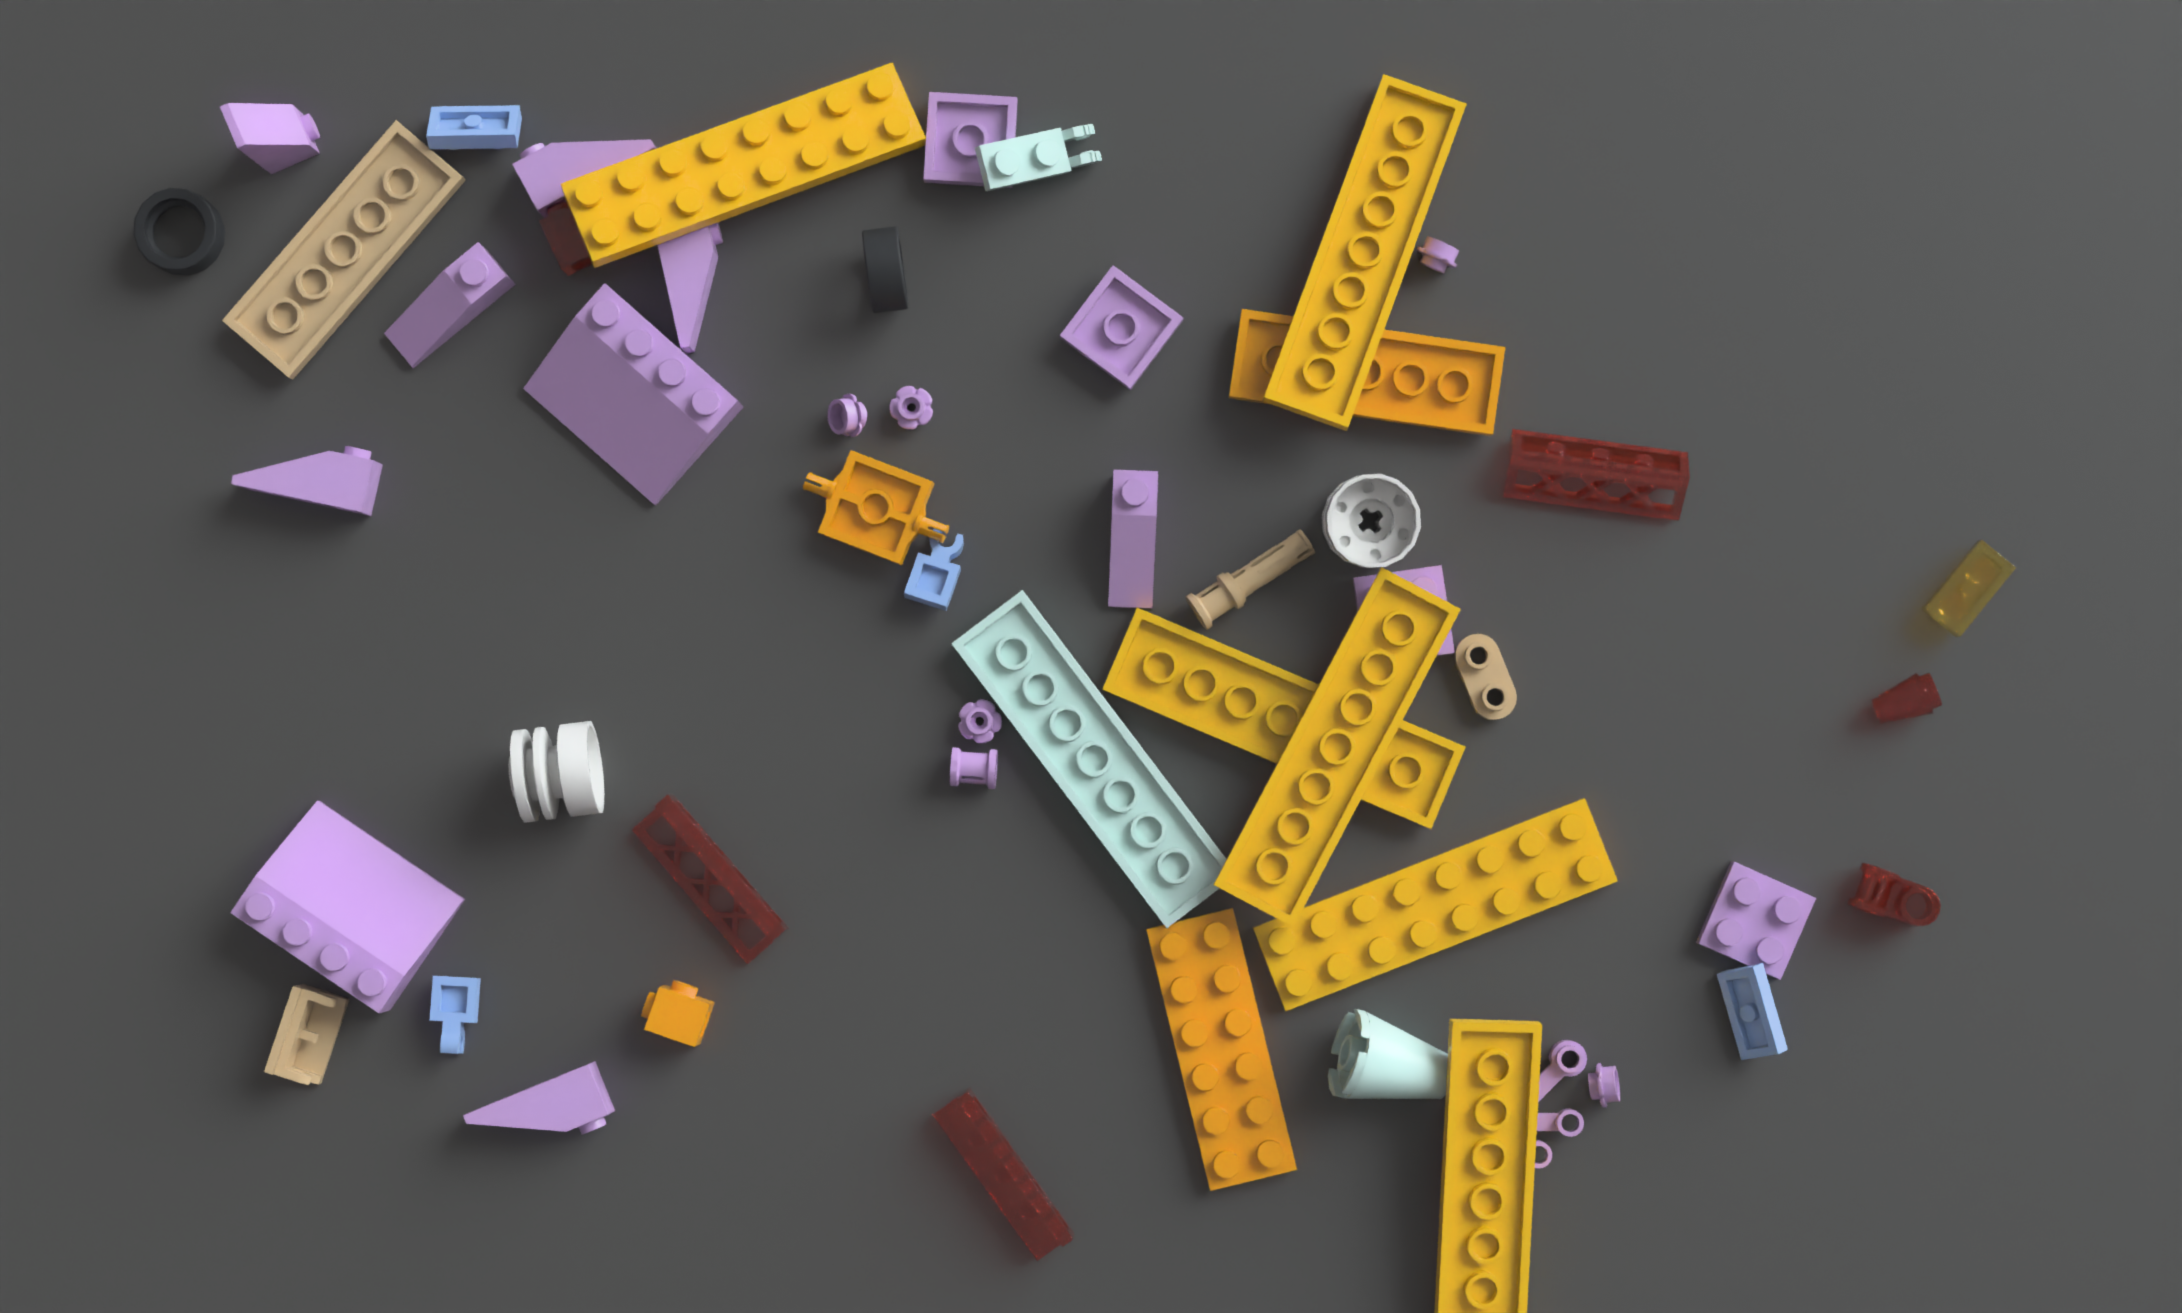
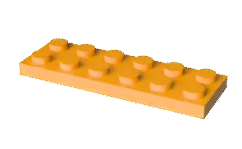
(1409, 381)
(1221, 1049)

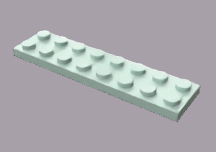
(1093, 757)

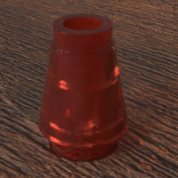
(1907, 699)

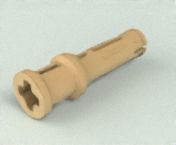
(1233, 588)

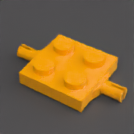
(876, 507)

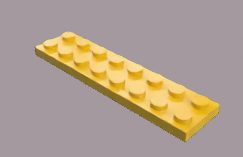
(743, 164)
(1364, 253)
(1261, 706)
(1337, 747)
(1436, 904)
(1488, 1166)

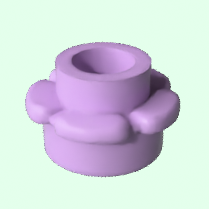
(1437, 255)
(847, 416)
(919, 416)
(991, 724)
(1604, 1084)

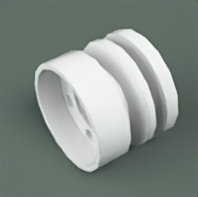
(1397, 521)
(547, 772)

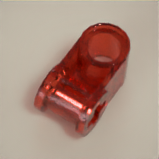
(1886, 896)

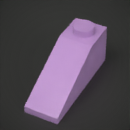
(272, 133)
(548, 166)
(689, 273)
(449, 304)
(325, 479)
(1133, 539)
(553, 1105)

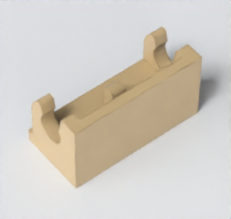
(306, 1034)

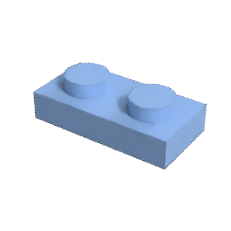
(474, 127)
(1752, 1011)

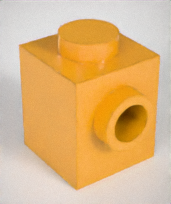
(677, 1013)

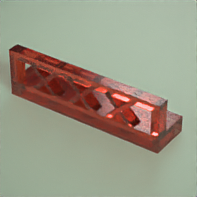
(1606, 462)
(721, 867)
(1004, 1174)

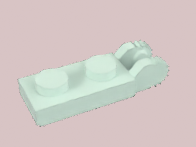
(1032, 157)

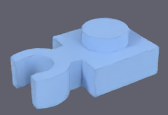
(934, 576)

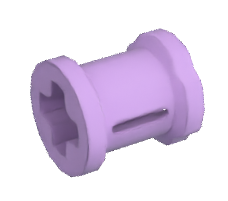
(974, 768)

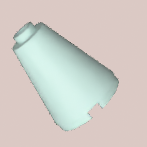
(1384, 1062)

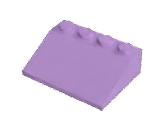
(631, 394)
(348, 907)

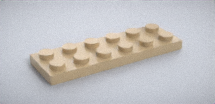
(344, 250)

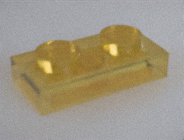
(1969, 588)

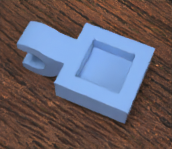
(454, 1002)

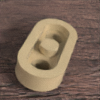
(1486, 676)

